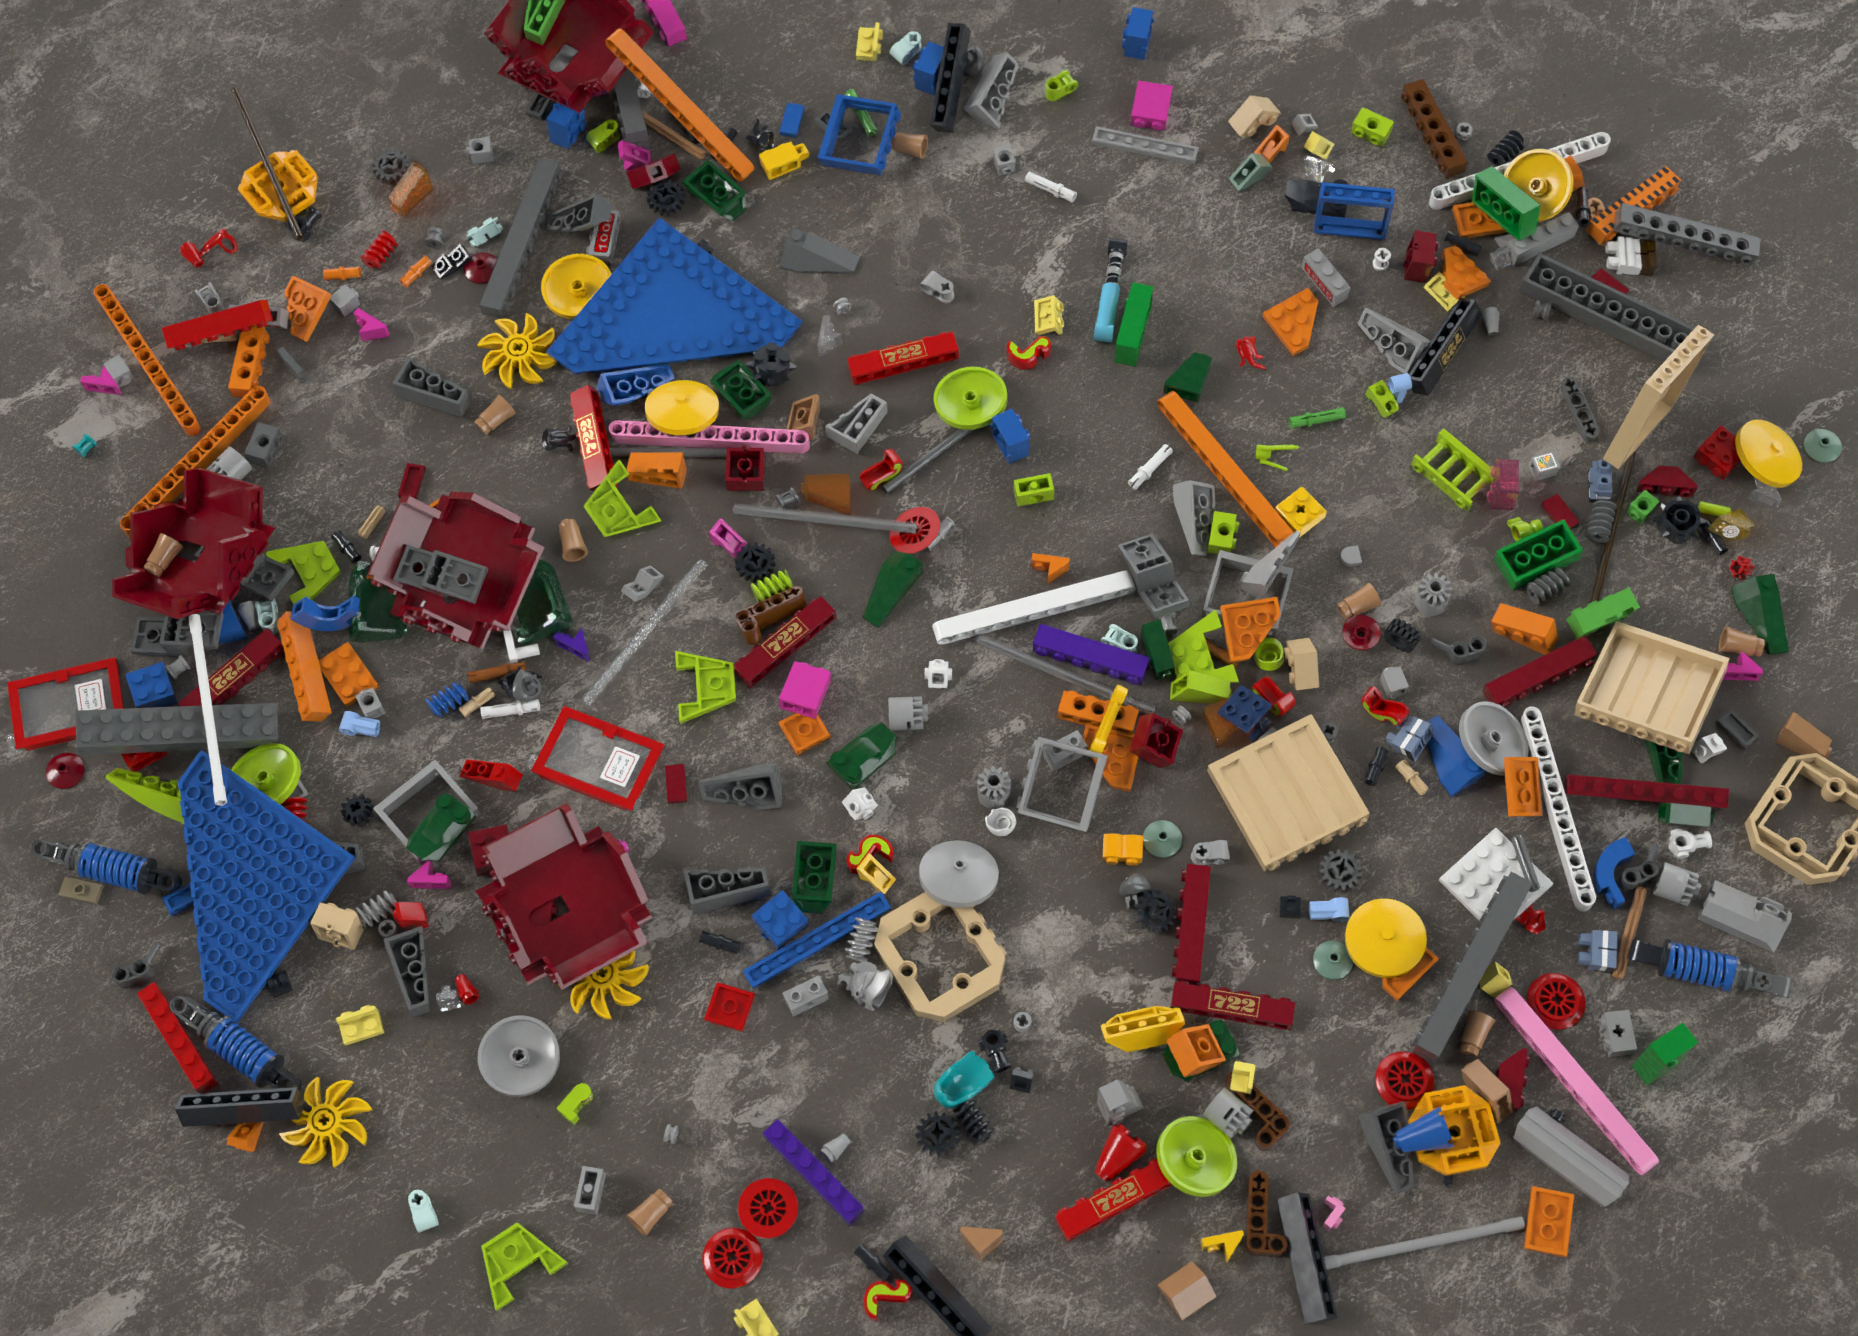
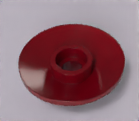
(483, 273)
(1364, 625)
(70, 775)

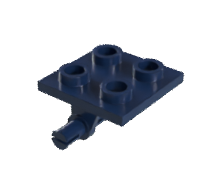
(1245, 711)

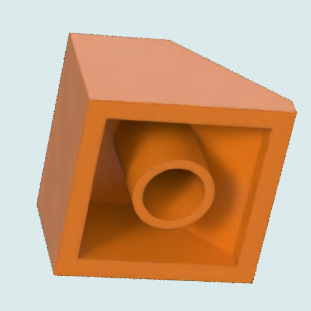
(1195, 1050)

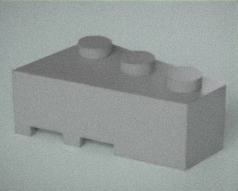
(858, 424)
(1118, 1101)

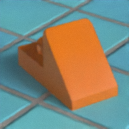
(1273, 143)
(1055, 565)
(245, 1136)

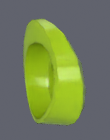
(1269, 654)

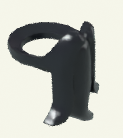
(762, 139)
(558, 438)
(507, 681)

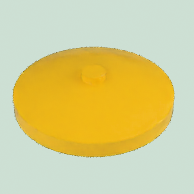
(1543, 178)
(572, 283)
(681, 407)
(1768, 453)
(1385, 938)

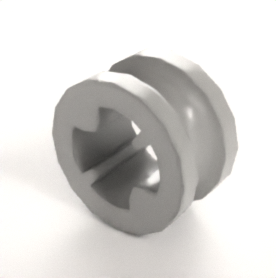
(1463, 135)
(842, 306)
(1181, 715)
(384, 925)
(1016, 1023)
(671, 1133)

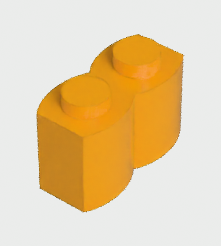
(1122, 849)

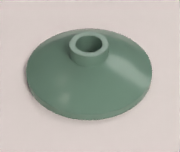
(1817, 450)
(1162, 847)
(1328, 968)

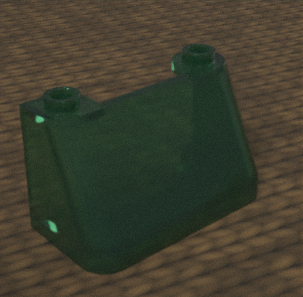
(375, 604)
(543, 607)

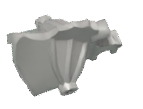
(867, 983)

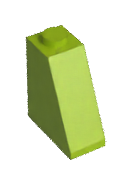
(1199, 688)

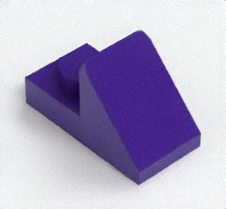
(577, 646)

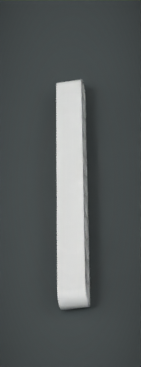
(1594, 144)
(1033, 607)
(1555, 817)

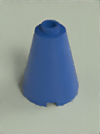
(1425, 1133)

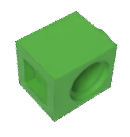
(1646, 501)

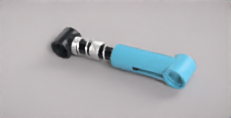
(1110, 291)

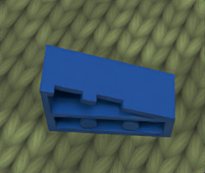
(231, 626)

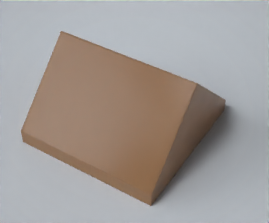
(805, 415)
(981, 1240)
(1187, 1290)

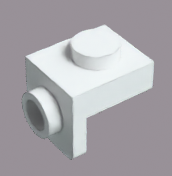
(1708, 747)

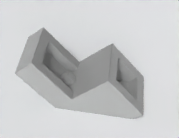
(644, 583)

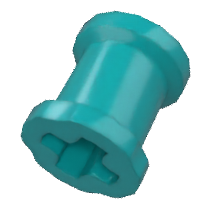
(84, 445)

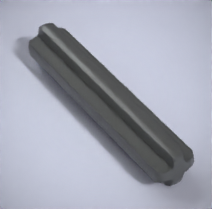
(1525, 862)

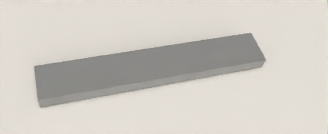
(1145, 145)

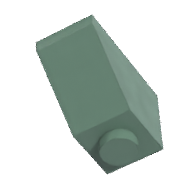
(1250, 171)

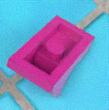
(633, 155)
(370, 326)
(104, 384)
(725, 536)
(1744, 670)
(424, 879)

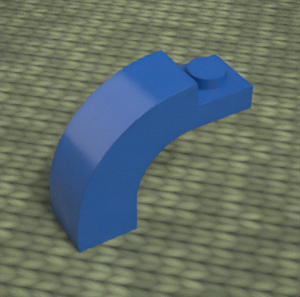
(325, 617)
(1603, 876)

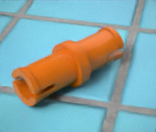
(415, 271)
(342, 273)

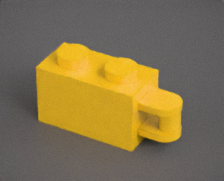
(783, 159)

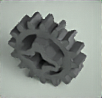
(390, 166)
(1332, 868)

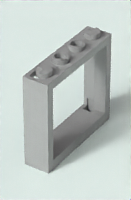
(1244, 564)
(1028, 782)
(409, 789)

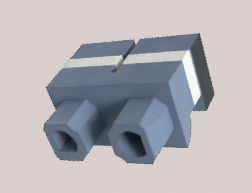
(1600, 481)
(1411, 738)
(1601, 950)

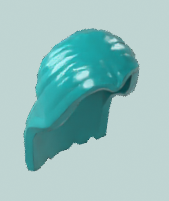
(962, 1081)

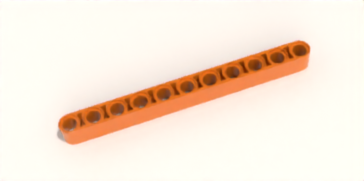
(679, 105)
(124, 327)
(200, 452)
(1224, 468)

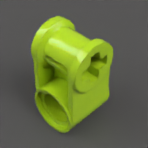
(1060, 86)
(602, 137)

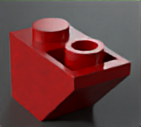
(410, 915)

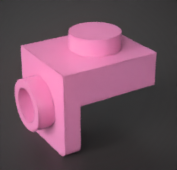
(1334, 1219)

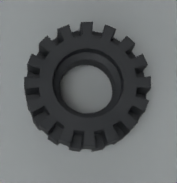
(1402, 635)

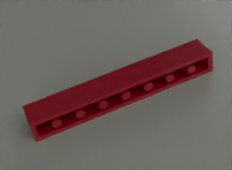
(1646, 791)

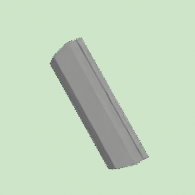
(1570, 1157)

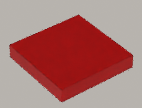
(729, 1007)

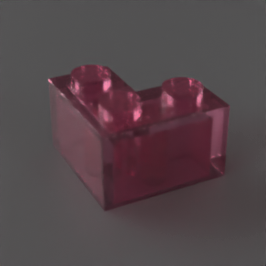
(1505, 484)

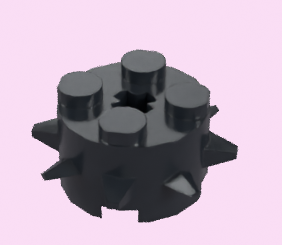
(771, 365)
(1679, 520)

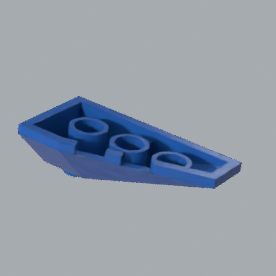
(631, 384)
(1451, 760)

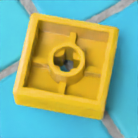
(1301, 501)

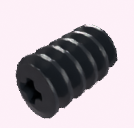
(1506, 149)
(973, 1122)

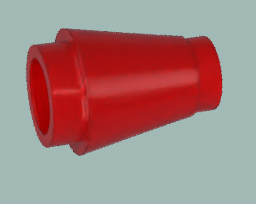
(191, 254)
(466, 990)

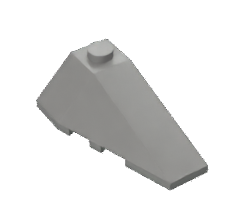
(1395, 341)
(1194, 507)
(1264, 572)

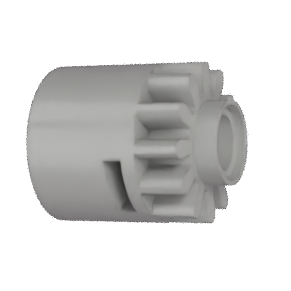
(231, 464)
(1432, 595)
(907, 713)
(994, 788)
(1677, 884)
(1229, 1113)

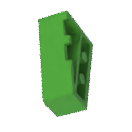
(540, 18)
(1602, 613)

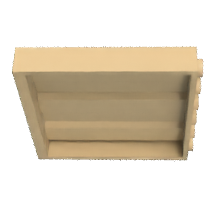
(1658, 396)
(1652, 687)
(1288, 793)

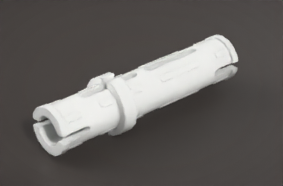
(1047, 185)
(1144, 472)
(510, 709)

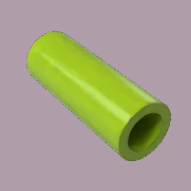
(1713, 509)

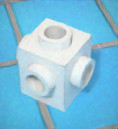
(938, 674)
(860, 804)

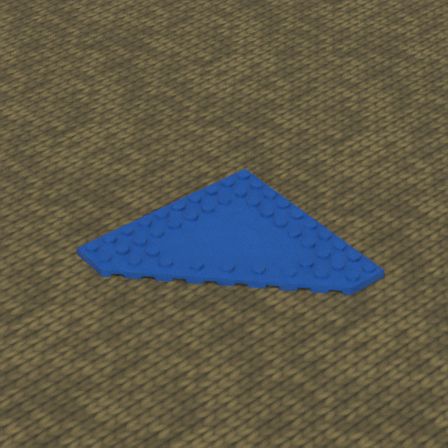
(671, 307)
(251, 882)

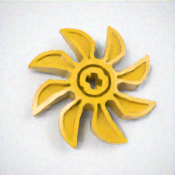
(518, 351)
(609, 984)
(335, 1126)

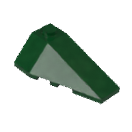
(893, 582)
(1762, 607)
(1665, 762)

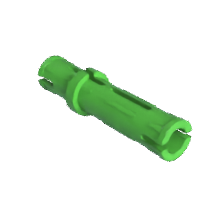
(863, 117)
(1318, 417)

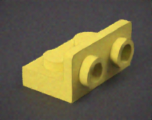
(868, 43)
(1437, 290)
(1048, 315)
(360, 1024)
(754, 1320)

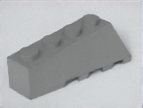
(991, 92)
(1546, 237)

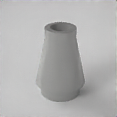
(1491, 320)
(248, 613)
(832, 1150)

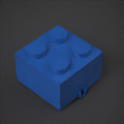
(1137, 33)
(927, 68)
(565, 125)
(1010, 435)
(151, 687)
(779, 920)

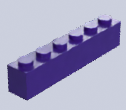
(1090, 654)
(813, 1172)

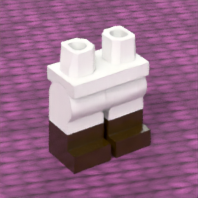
(1632, 256)

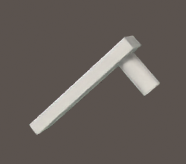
(520, 652)

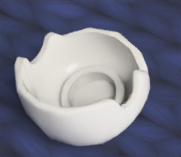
(1001, 821)

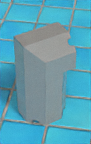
(1744, 916)

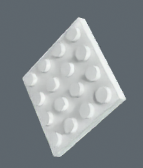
(1480, 871)

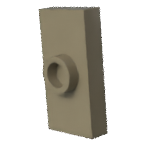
(81, 890)

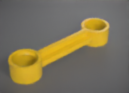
(1108, 720)

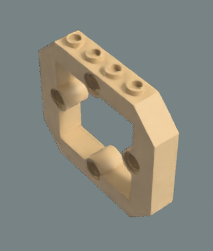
(1777, 848)
(956, 999)

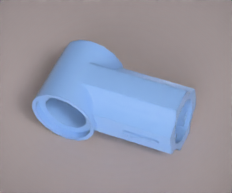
(1399, 385)
(355, 724)
(1335, 909)

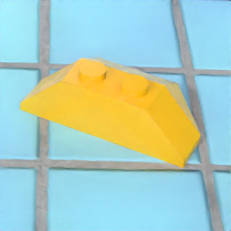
(1142, 1028)

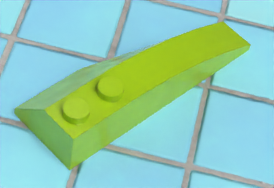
(150, 791)

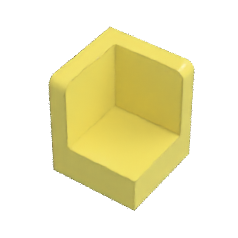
(1319, 145)
(1495, 980)
(1242, 1077)

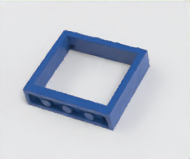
(833, 128)
(1354, 196)

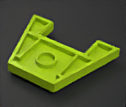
(610, 509)
(313, 565)
(1192, 653)
(713, 682)
(510, 1254)

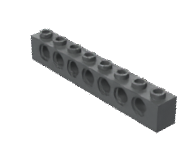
(1686, 234)

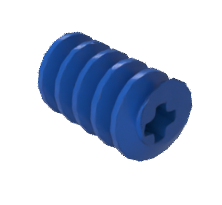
(447, 699)

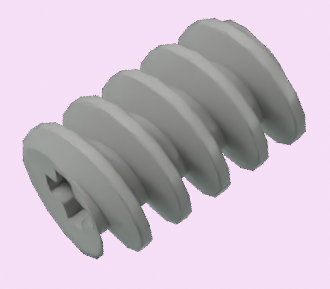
(376, 909)
(861, 939)

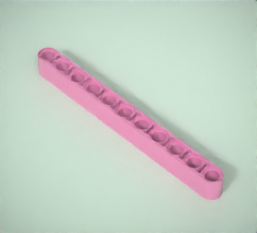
(717, 441)
(1576, 1081)

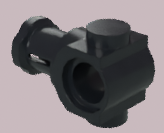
(305, 223)
(996, 1050)

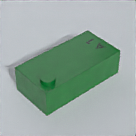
(1505, 203)
(1133, 324)
(1538, 554)
(1665, 1054)

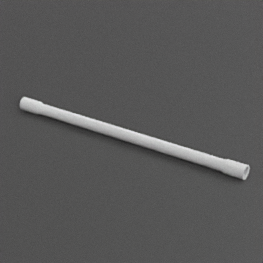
(218, 786)

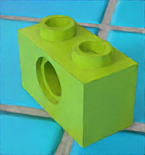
(1366, 120)
(1033, 489)
(1223, 523)

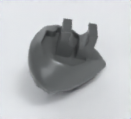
(974, 61)
(526, 686)
(1133, 888)

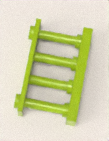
(1459, 453)

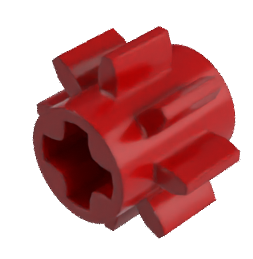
(1741, 567)

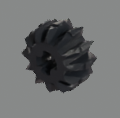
(355, 804)

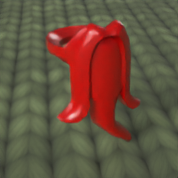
(217, 239)
(1247, 350)
(1533, 920)

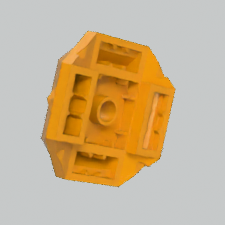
(295, 178)
(1475, 1127)

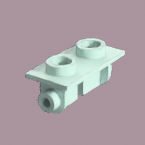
(478, 234)

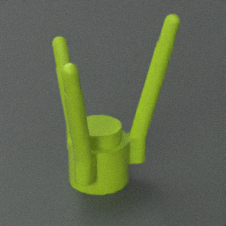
(1264, 452)

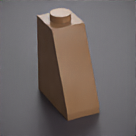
(1803, 737)
(1490, 1088)

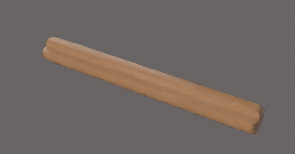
(674, 137)
(1629, 932)

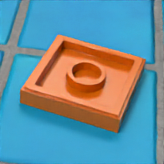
(804, 732)

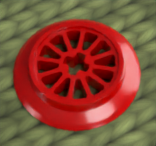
(927, 524)
(1553, 1021)
(1387, 1092)
(757, 1188)
(737, 1279)

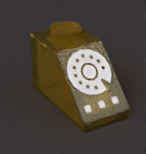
(1733, 525)

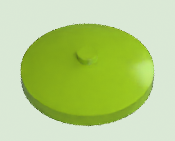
(970, 397)
(270, 769)
(1196, 1156)

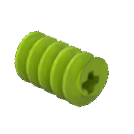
(771, 586)

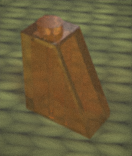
(410, 190)
(828, 491)
(1219, 728)

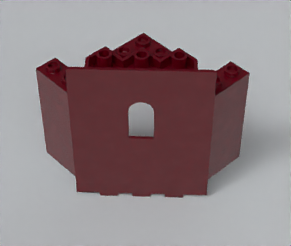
(578, 25)
(214, 514)
(470, 530)
(591, 875)

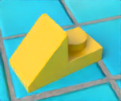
(875, 874)
(1228, 1241)

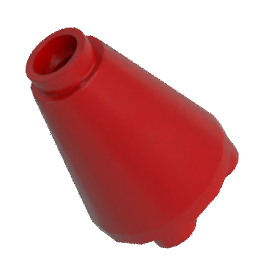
(1119, 1152)

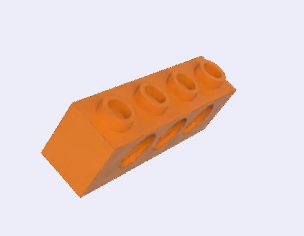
(241, 368)
(1068, 712)

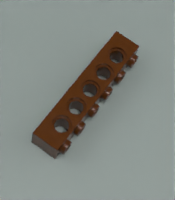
(1428, 116)

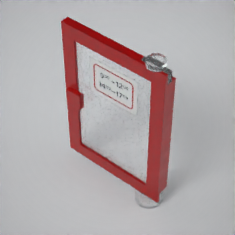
(47, 703)
(596, 759)

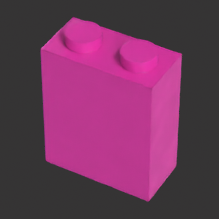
(1151, 105)
(805, 689)

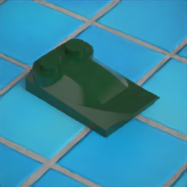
(716, 190)
(741, 391)
(863, 755)
(440, 828)
(814, 876)
(1225, 1042)

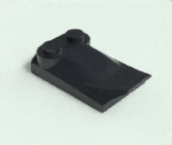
(1304, 197)

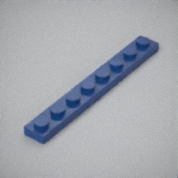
(815, 941)

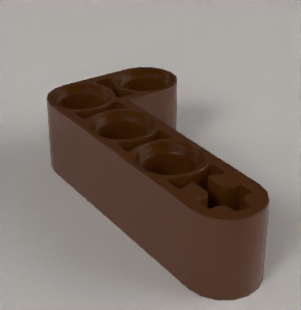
(768, 612)
(1266, 1120)
(1261, 1214)

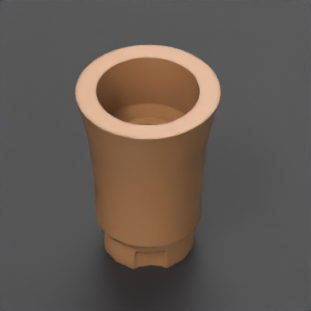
(910, 144)
(494, 415)
(572, 541)
(162, 554)
(1359, 602)
(1736, 642)
(1475, 1032)
(649, 1212)

